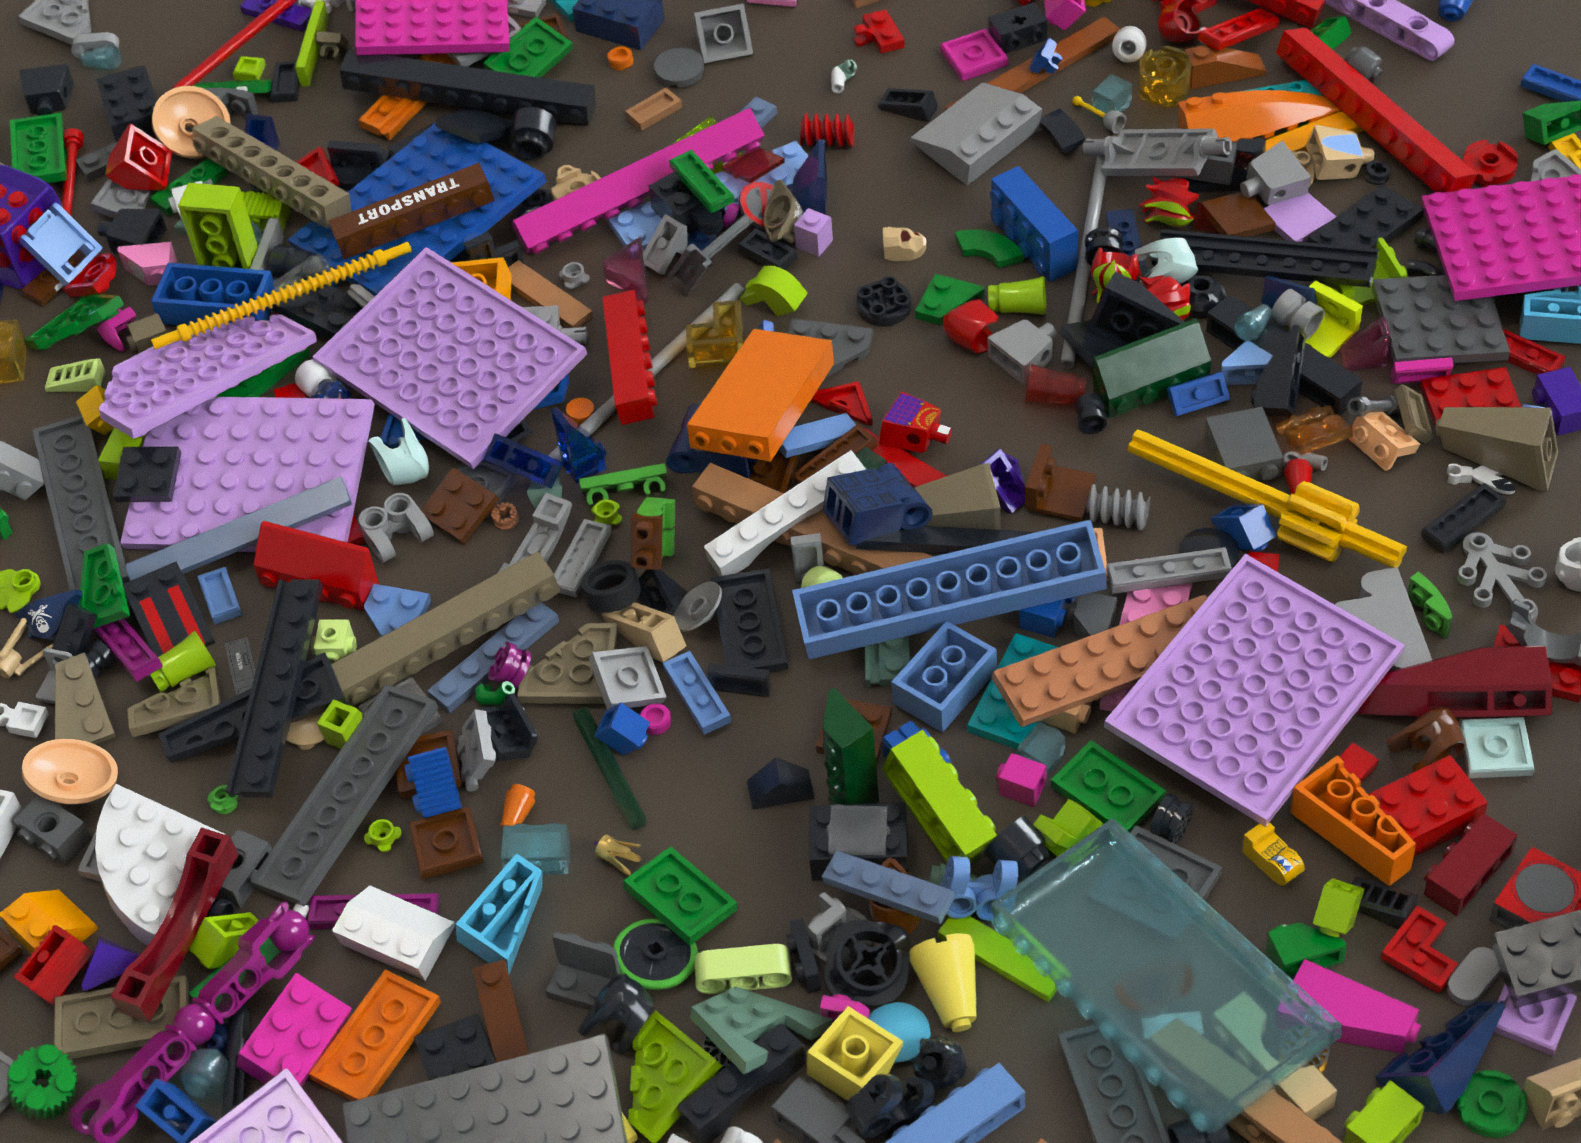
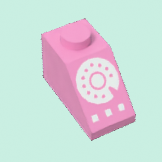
(147, 260)

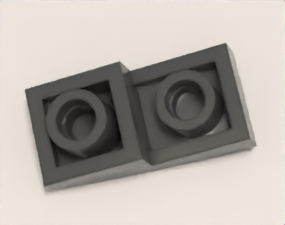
(236, 100)

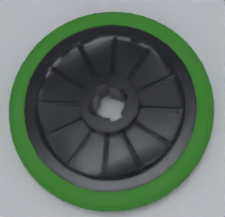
(660, 971)

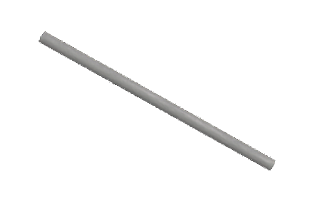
(1083, 268)
(659, 362)

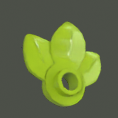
(17, 588)

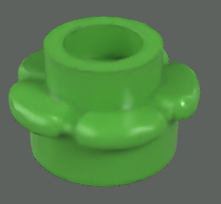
(224, 805)

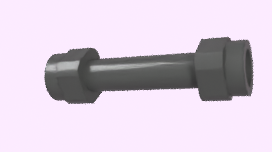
(1361, 405)

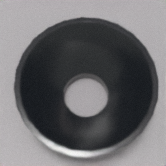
(1204, 301)

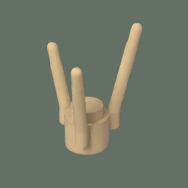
(11, 659)

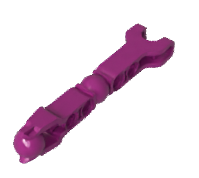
(194, 1023)

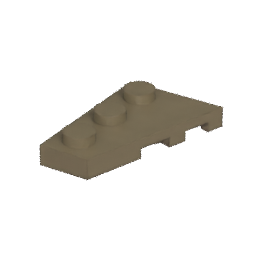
(78, 703)
(170, 709)

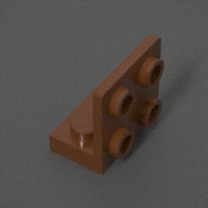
(1056, 488)

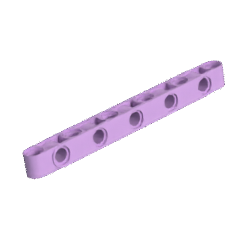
(1399, 25)

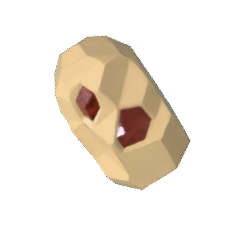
(902, 244)

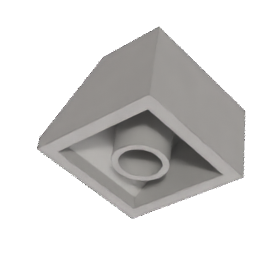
(722, 33)

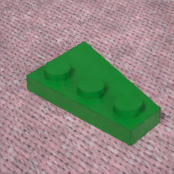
(103, 585)

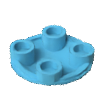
(906, 1024)

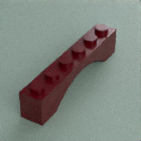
(151, 974)

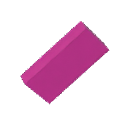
(1420, 369)

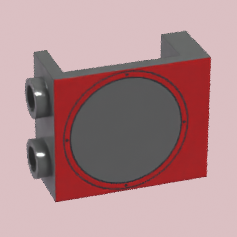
(1537, 891)

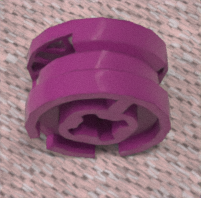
(510, 664)

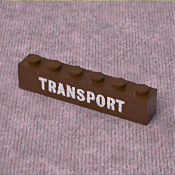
(411, 210)

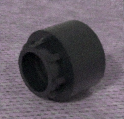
(532, 133)
(1021, 844)

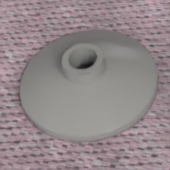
(698, 606)

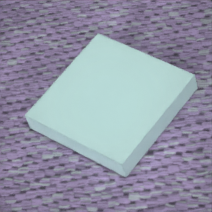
(1497, 747)

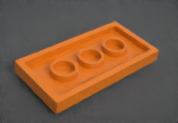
(375, 1037)

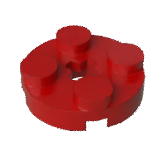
(1491, 174)

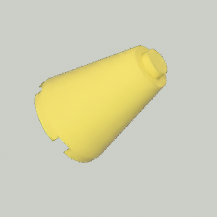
(948, 978)

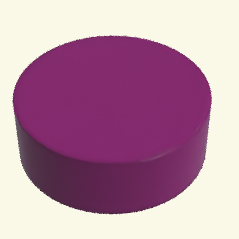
(730, 215)

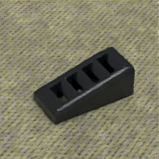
(917, 104)
(1385, 914)

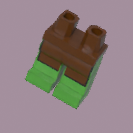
(652, 533)

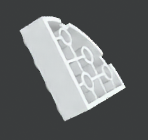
(142, 858)

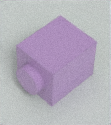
(813, 232)

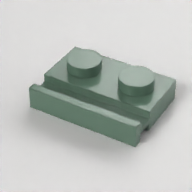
(886, 661)

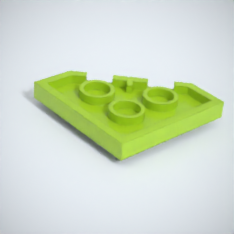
(664, 1075)

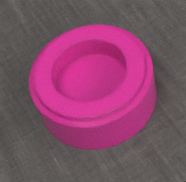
(659, 718)

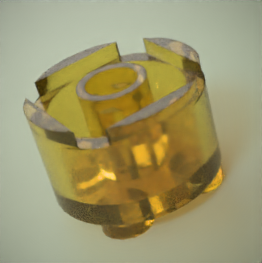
(1164, 76)

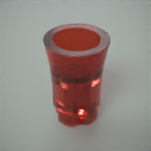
(1053, 386)

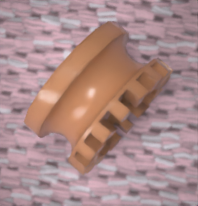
(503, 510)

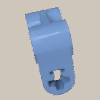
(982, 892)

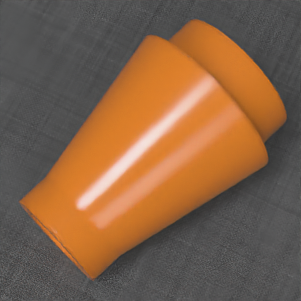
(517, 805)

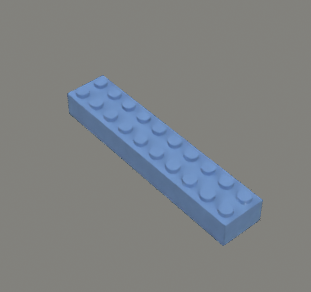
(950, 589)

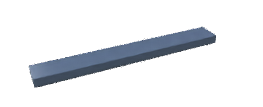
(245, 530)

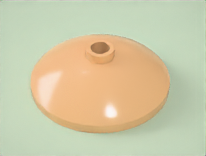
(182, 109)
(69, 771)

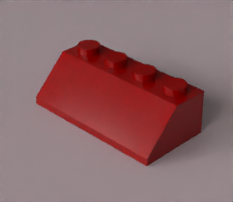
(296, 555)

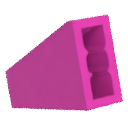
(1365, 1014)

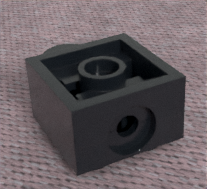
(675, 199)

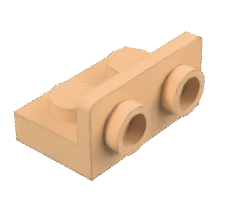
(1382, 439)

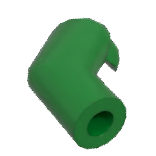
(493, 698)

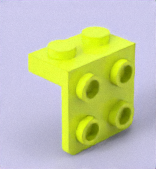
(1339, 323)

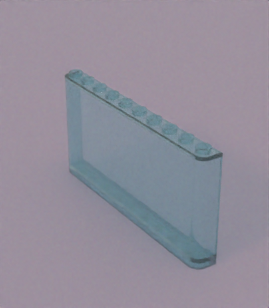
(1164, 976)

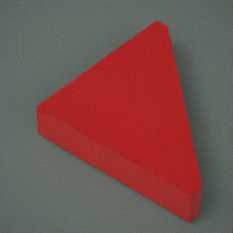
(845, 399)

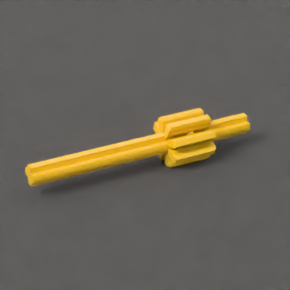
(1309, 519)

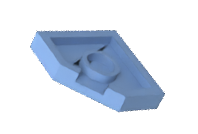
(394, 607)

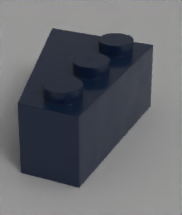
(619, 21)

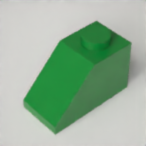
(1552, 121)
(1295, 942)

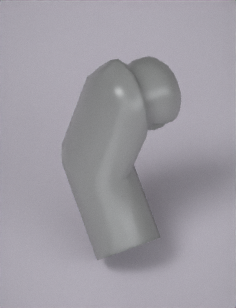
(1316, 461)

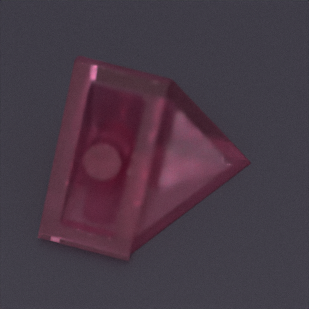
(628, 270)
(1368, 348)

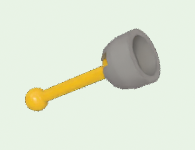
(1112, 120)

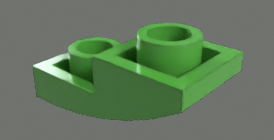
(1436, 611)

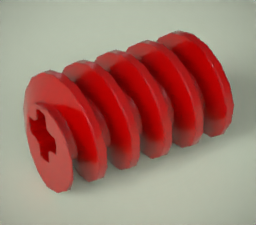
(827, 130)

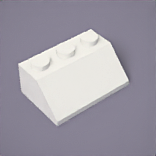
(393, 931)

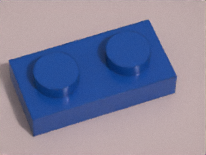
(1198, 393)

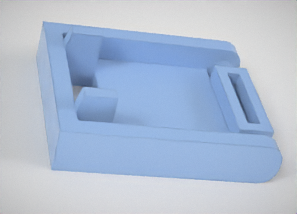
(56, 239)

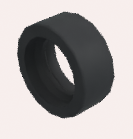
(615, 598)

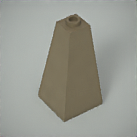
(1504, 439)
(964, 499)

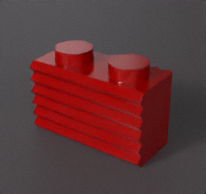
(54, 964)

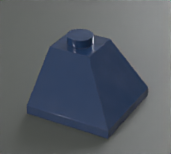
(811, 181)

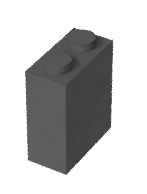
(1245, 444)

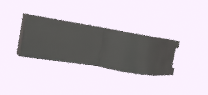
(1558, 647)

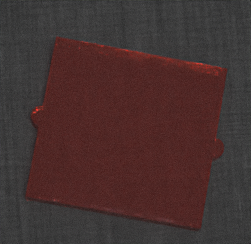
(753, 165)

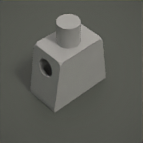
(1276, 176)
(1020, 346)

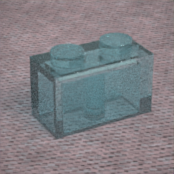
(541, 845)

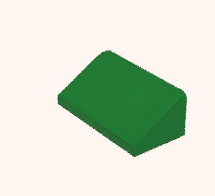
(1332, 31)

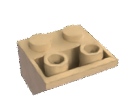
(1555, 1094)

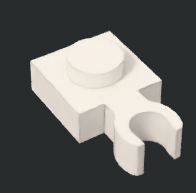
(24, 719)

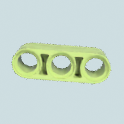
(743, 967)

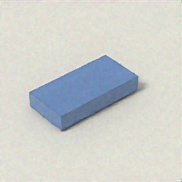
(219, 595)

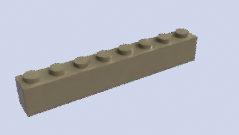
(445, 628)

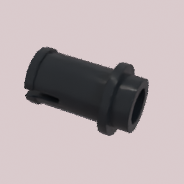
(1425, 239)

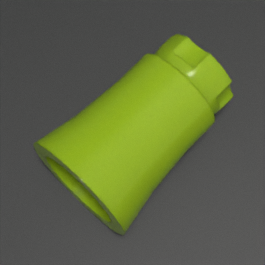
(1018, 297)
(182, 662)

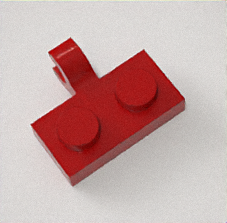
(880, 29)

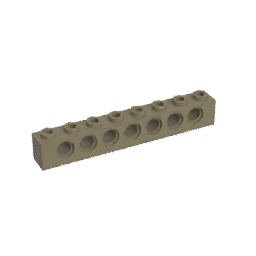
(271, 171)

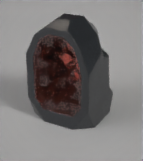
(1247, 151)

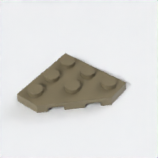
(566, 671)

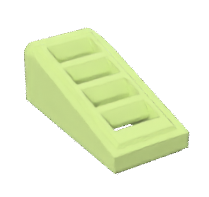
(88, 374)

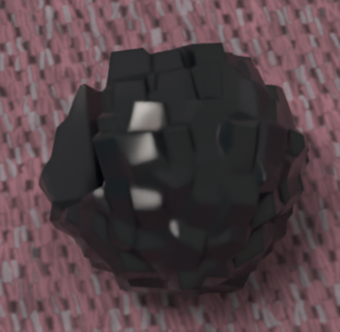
(940, 1061)

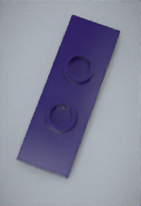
(294, 17)

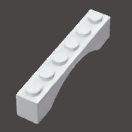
(746, 540)

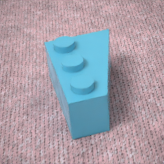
(1552, 316)
(502, 913)

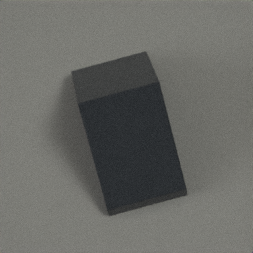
(779, 784)

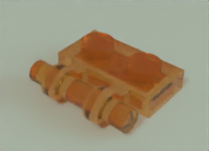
(1322, 429)

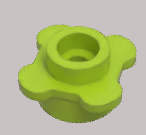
(607, 512)
(379, 828)

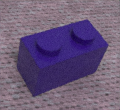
(1562, 394)

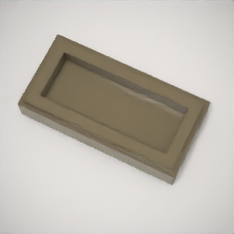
(1413, 414)

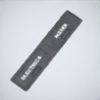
(240, 664)

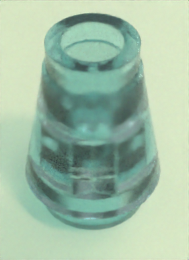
(103, 57)
(1252, 323)

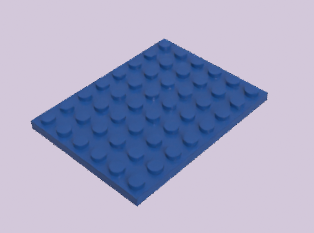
(421, 161)

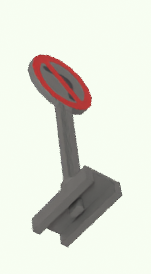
(695, 262)

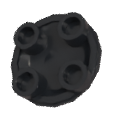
(1208, 539)

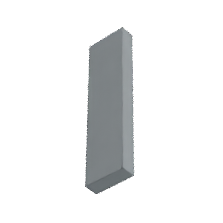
(1168, 570)

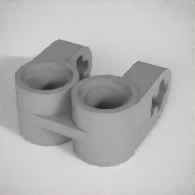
(398, 516)

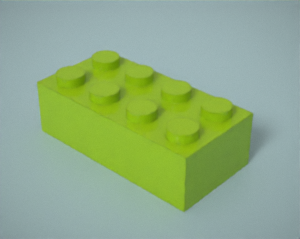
(218, 225)
(938, 798)

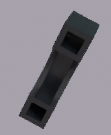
(713, 1105)

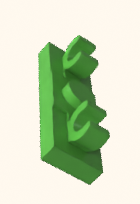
(624, 481)

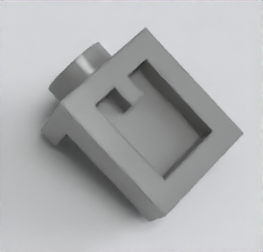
(824, 924)

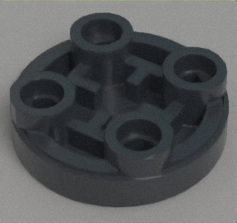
(883, 302)

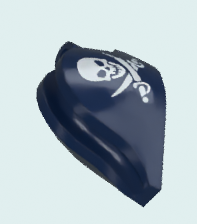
(47, 613)

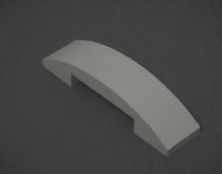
(546, 530)

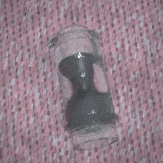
(309, 267)

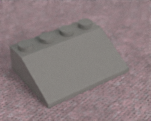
(979, 130)

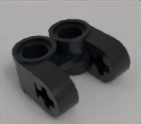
(888, 1109)

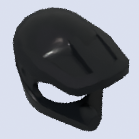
(622, 1001)

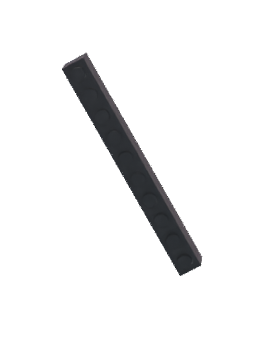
(467, 86)

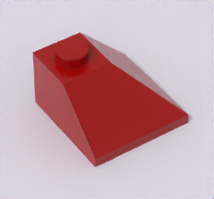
(139, 162)

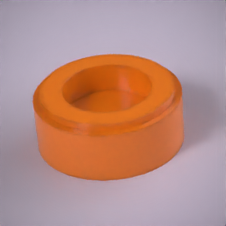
(620, 58)
(580, 409)

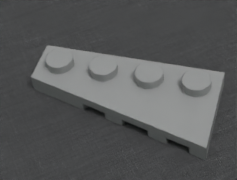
(114, 197)

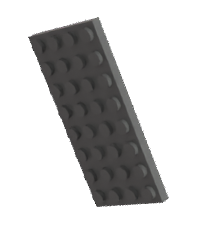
(533, 1098)

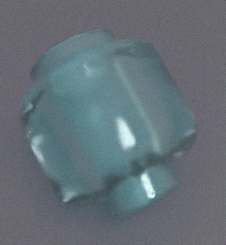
(204, 1073)

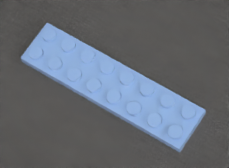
(644, 221)

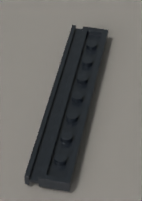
(1279, 258)
(274, 689)

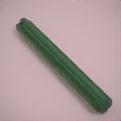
(610, 769)

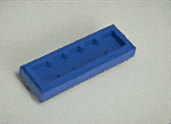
(1552, 84)

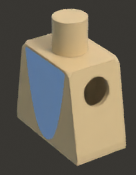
(1336, 153)

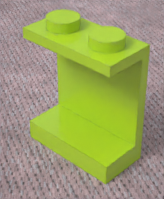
(1386, 267)

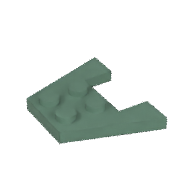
(741, 1017)

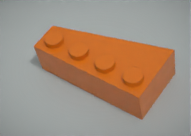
(1352, 821)

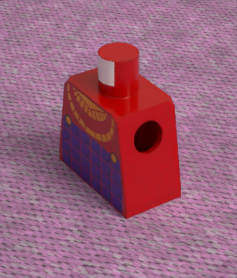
(913, 425)

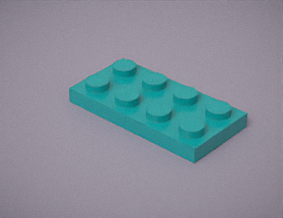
(992, 715)

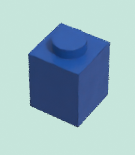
(622, 729)

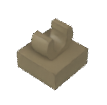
(331, 41)

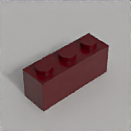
(1469, 864)

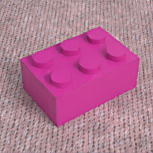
(294, 1032)

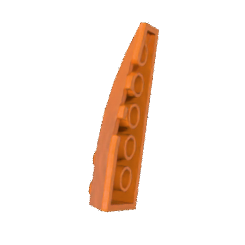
(1253, 112)

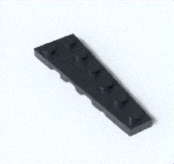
(224, 721)

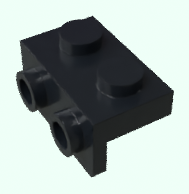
(510, 730)

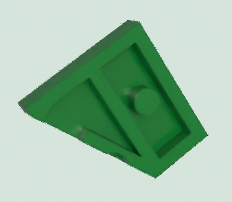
(945, 295)

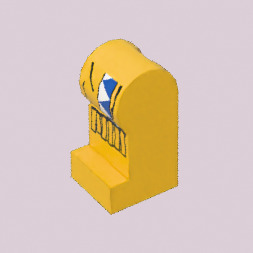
(1272, 854)

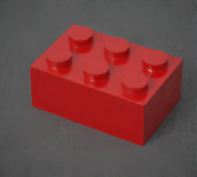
(1432, 803)

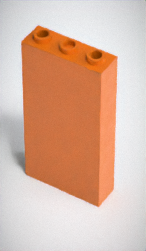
(761, 395)

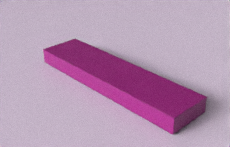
(128, 648)
(327, 909)

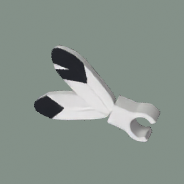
(1481, 475)

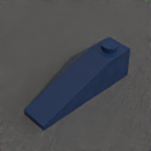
(1446, 1061)

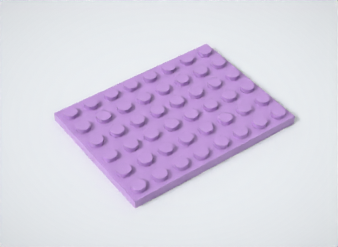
(450, 356)
(249, 456)
(1254, 688)

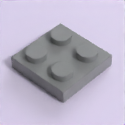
(627, 677)

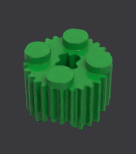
(37, 1064)

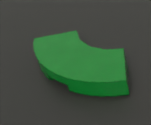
(989, 245)

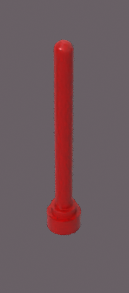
(73, 143)

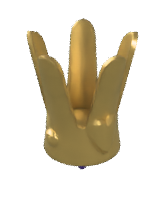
(608, 848)

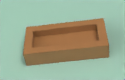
(653, 109)

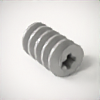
(1117, 507)

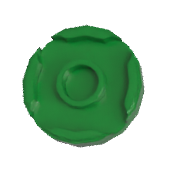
(1492, 1104)

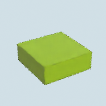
(249, 68)

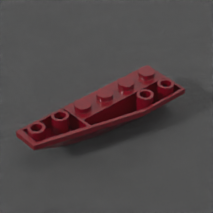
(1469, 684)

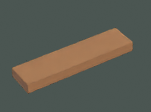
(544, 293)

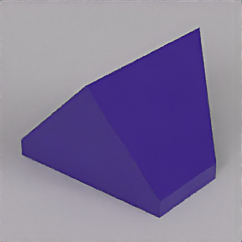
(1007, 480)
(107, 962)

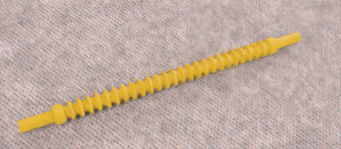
(185, 331)

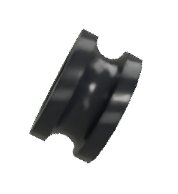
(1374, 178)

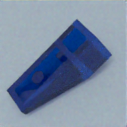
(578, 450)
(523, 461)

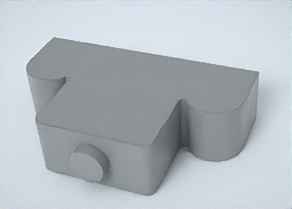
(1387, 607)

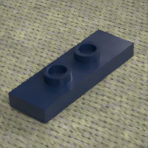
(1125, 223)

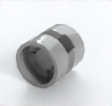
(1292, 310)

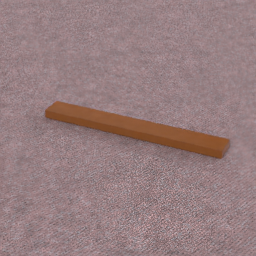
(1071, 50)

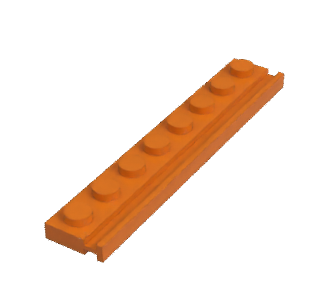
(393, 113)

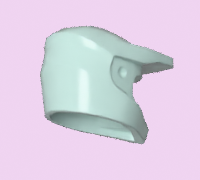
(1174, 259)
(405, 463)

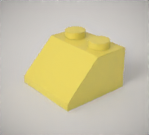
(852, 1054)

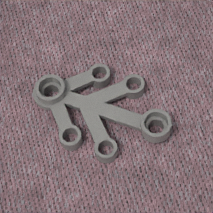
(1481, 548)

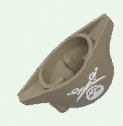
(781, 213)

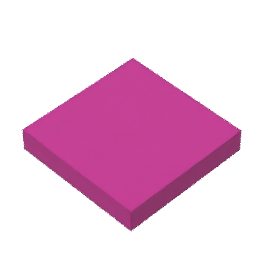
(974, 54)

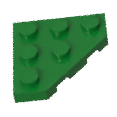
(75, 319)

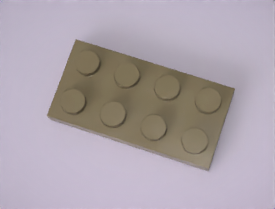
(93, 1024)

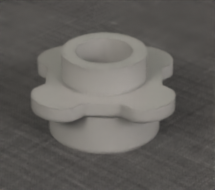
(573, 275)

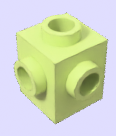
(334, 639)

